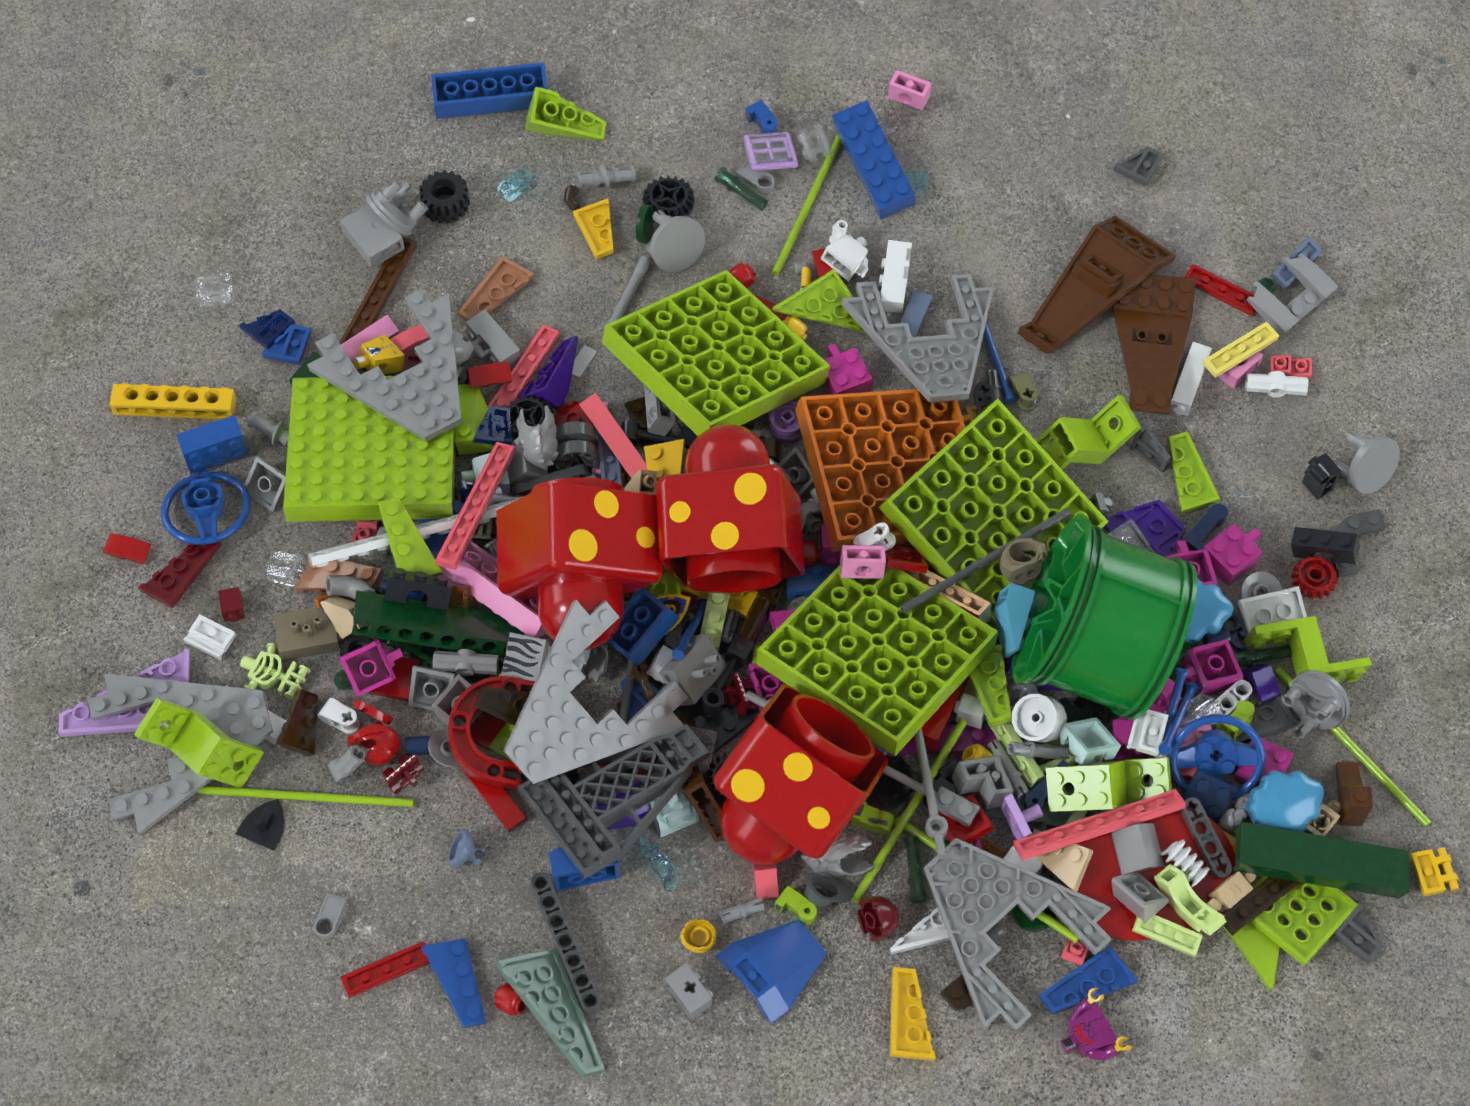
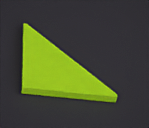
(821, 303)
(1259, 951)

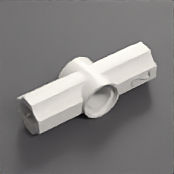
(1276, 384)

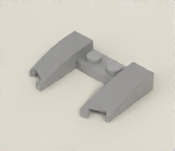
(1282, 317)

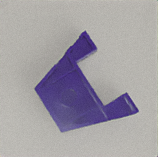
(1156, 524)

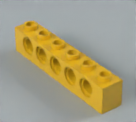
(164, 406)

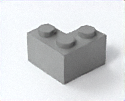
(985, 777)

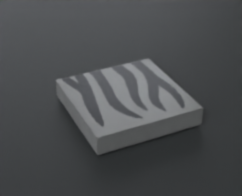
(525, 656)

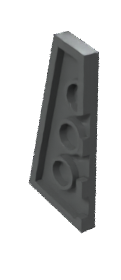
(1268, 719)

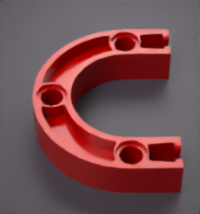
(460, 741)

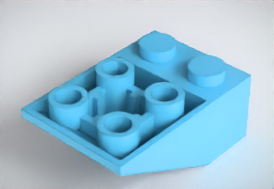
(1012, 616)

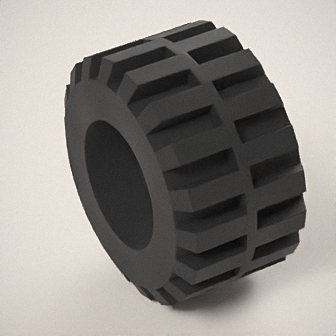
(442, 184)

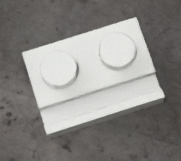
(210, 637)
(1148, 732)

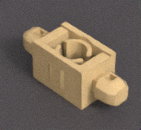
(1329, 815)
(1231, 891)

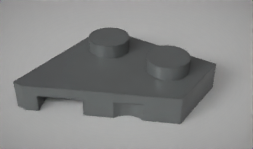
(1140, 166)
(1150, 448)
(1359, 935)

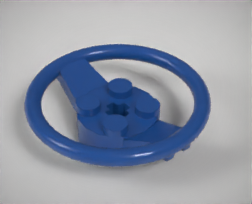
(204, 504)
(1230, 752)

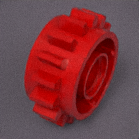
(1314, 567)

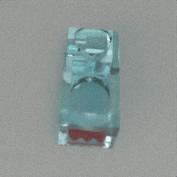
(517, 184)

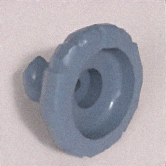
(463, 850)

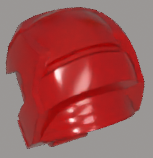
(382, 741)

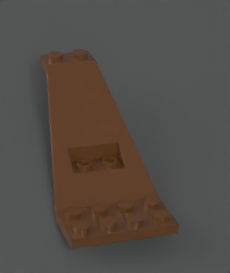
(1099, 274)
(1154, 308)

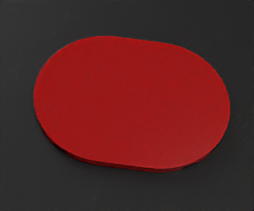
(1104, 866)

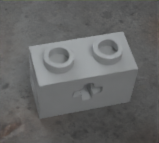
(691, 1003)

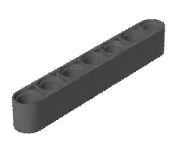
(570, 952)

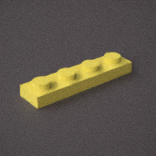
(1240, 349)

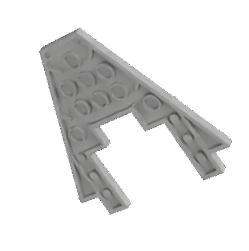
(938, 364)
(419, 399)
(235, 711)
(553, 727)
(975, 894)

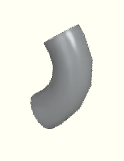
(346, 586)

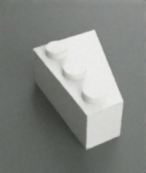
(895, 276)

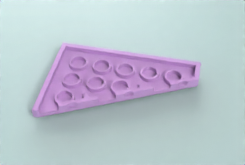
(79, 721)

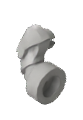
(1233, 817)

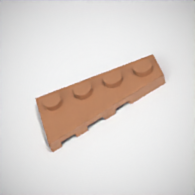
(497, 287)
(315, 577)

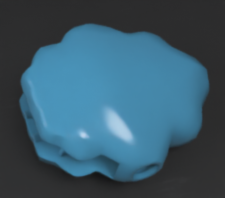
(1209, 612)
(1285, 801)

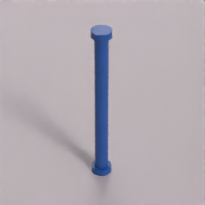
(1009, 396)
(679, 652)
(1181, 673)
(1165, 746)

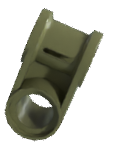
(1024, 390)

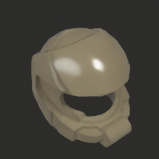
(1020, 567)

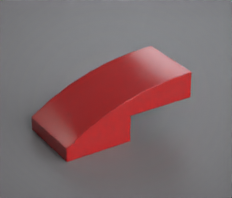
(489, 375)
(127, 547)

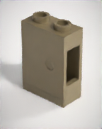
(305, 634)

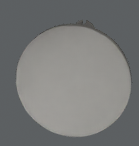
(389, 207)
(676, 242)
(1372, 463)
(1317, 702)

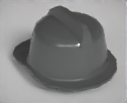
(824, 890)

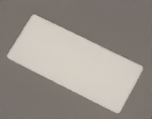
(582, 360)

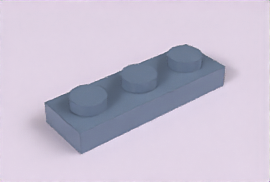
(1283, 275)

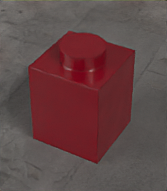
(231, 604)

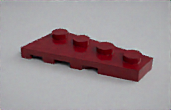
(175, 579)

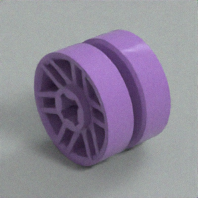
(784, 423)

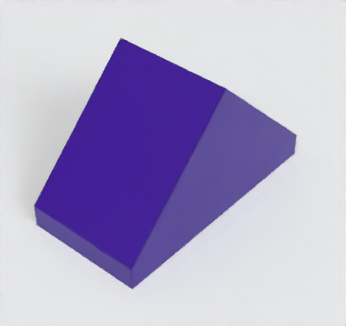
(1262, 681)

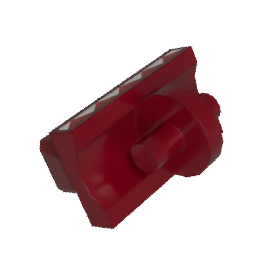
(736, 694)
(404, 774)

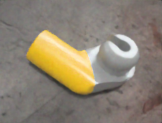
(805, 273)

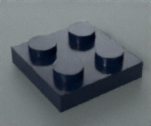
(1212, 793)

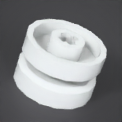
(1038, 718)

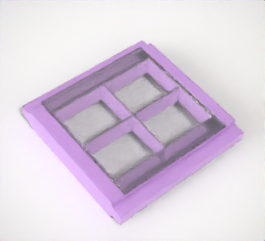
(770, 151)

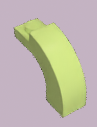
(1186, 903)

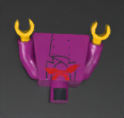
(1091, 1032)

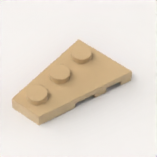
(1067, 863)

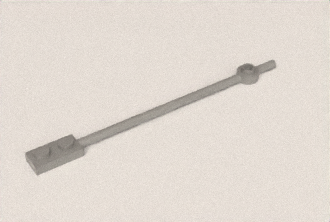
(947, 801)
(934, 819)

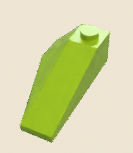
(558, 117)
(472, 412)

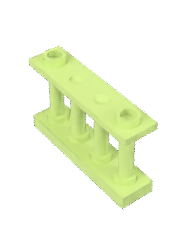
(1029, 769)

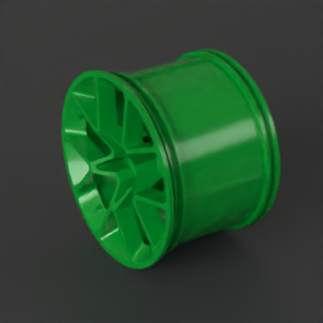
(1106, 619)

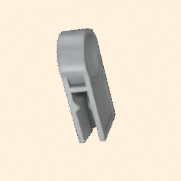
(752, 178)
(332, 911)

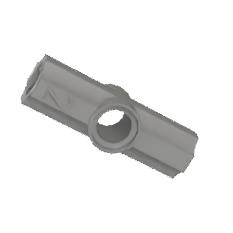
(465, 662)

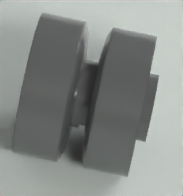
(576, 445)

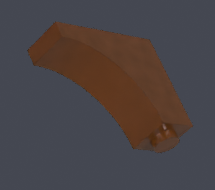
(1353, 796)
(704, 801)

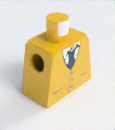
(380, 353)

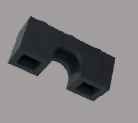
(1340, 545)
(402, 582)
(1085, 709)

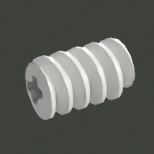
(1186, 862)

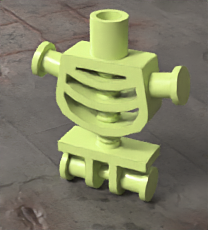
(261, 674)

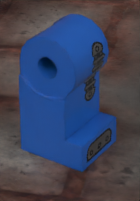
(762, 116)

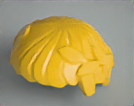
(698, 936)

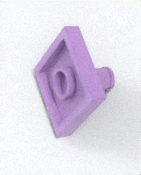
(1018, 819)

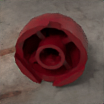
(877, 917)

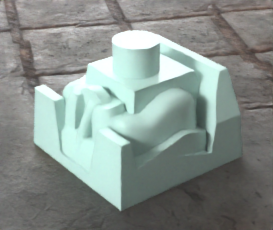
(1089, 741)
(675, 815)

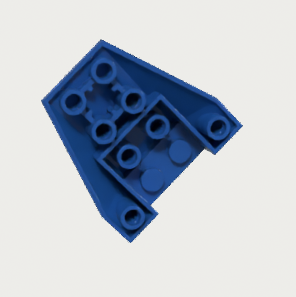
(774, 965)

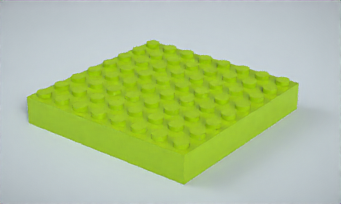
(715, 354)
(352, 458)
(980, 496)
(873, 659)

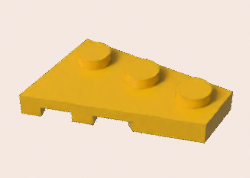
(596, 227)

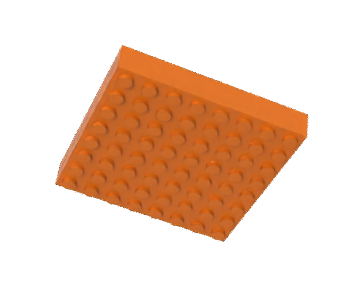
(867, 449)

